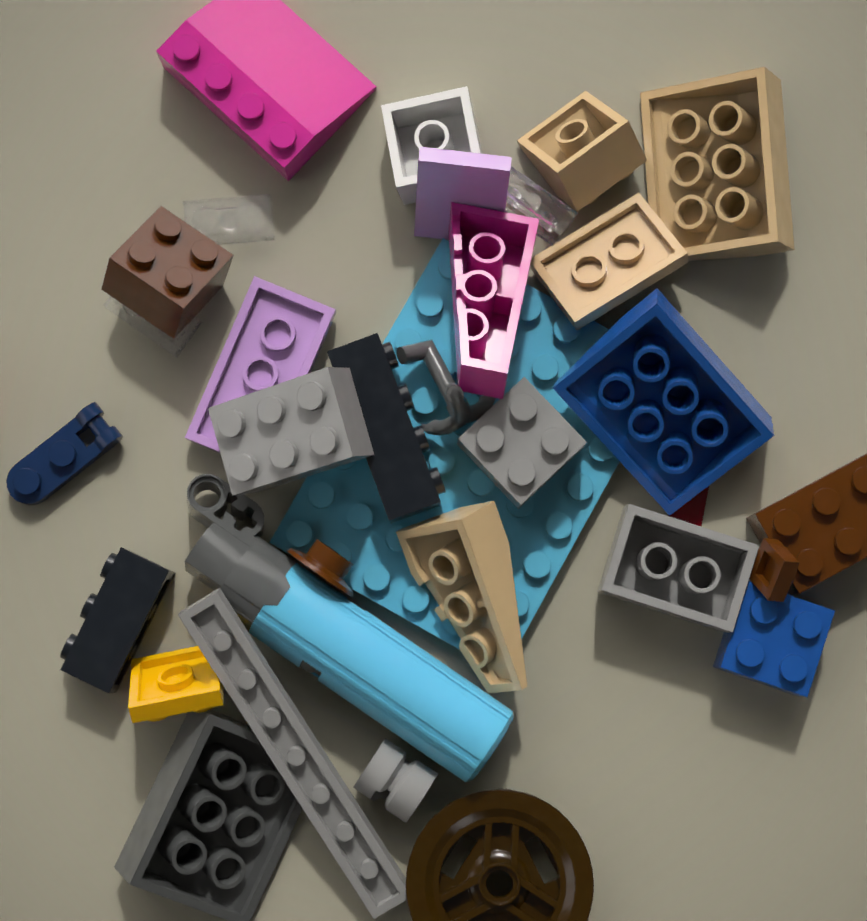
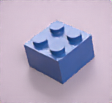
(775, 642)

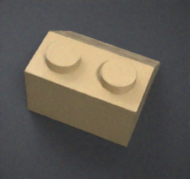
(583, 150)

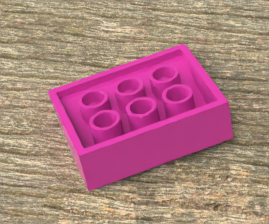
(266, 77)

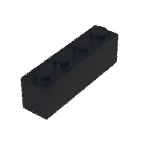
(398, 448)

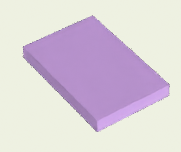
(457, 178)

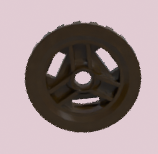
(501, 825)

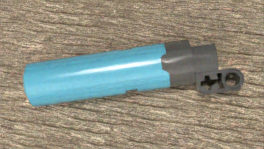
(340, 641)

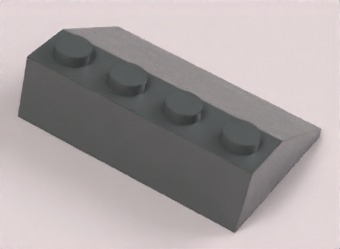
(211, 820)

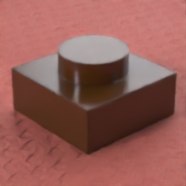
(774, 570)

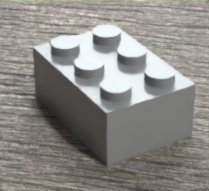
(291, 430)
(678, 568)

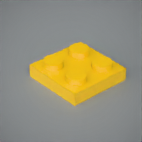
(172, 685)

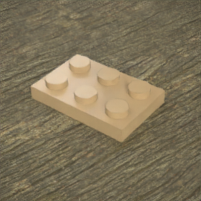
(608, 261)

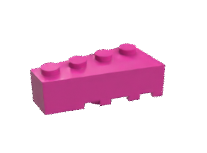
(489, 281)

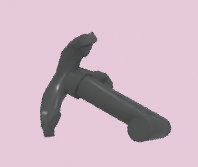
(457, 405)

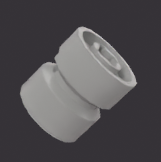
(395, 780)

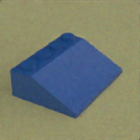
(664, 403)

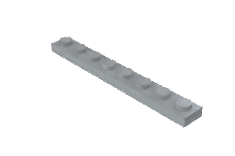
(295, 752)

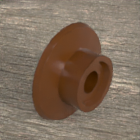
(326, 564)

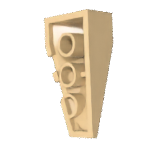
(470, 574)

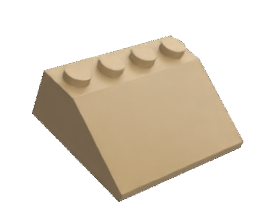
(720, 164)

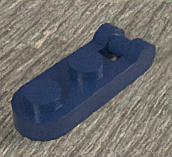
(61, 457)

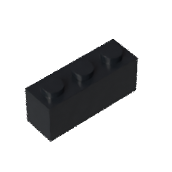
(115, 620)

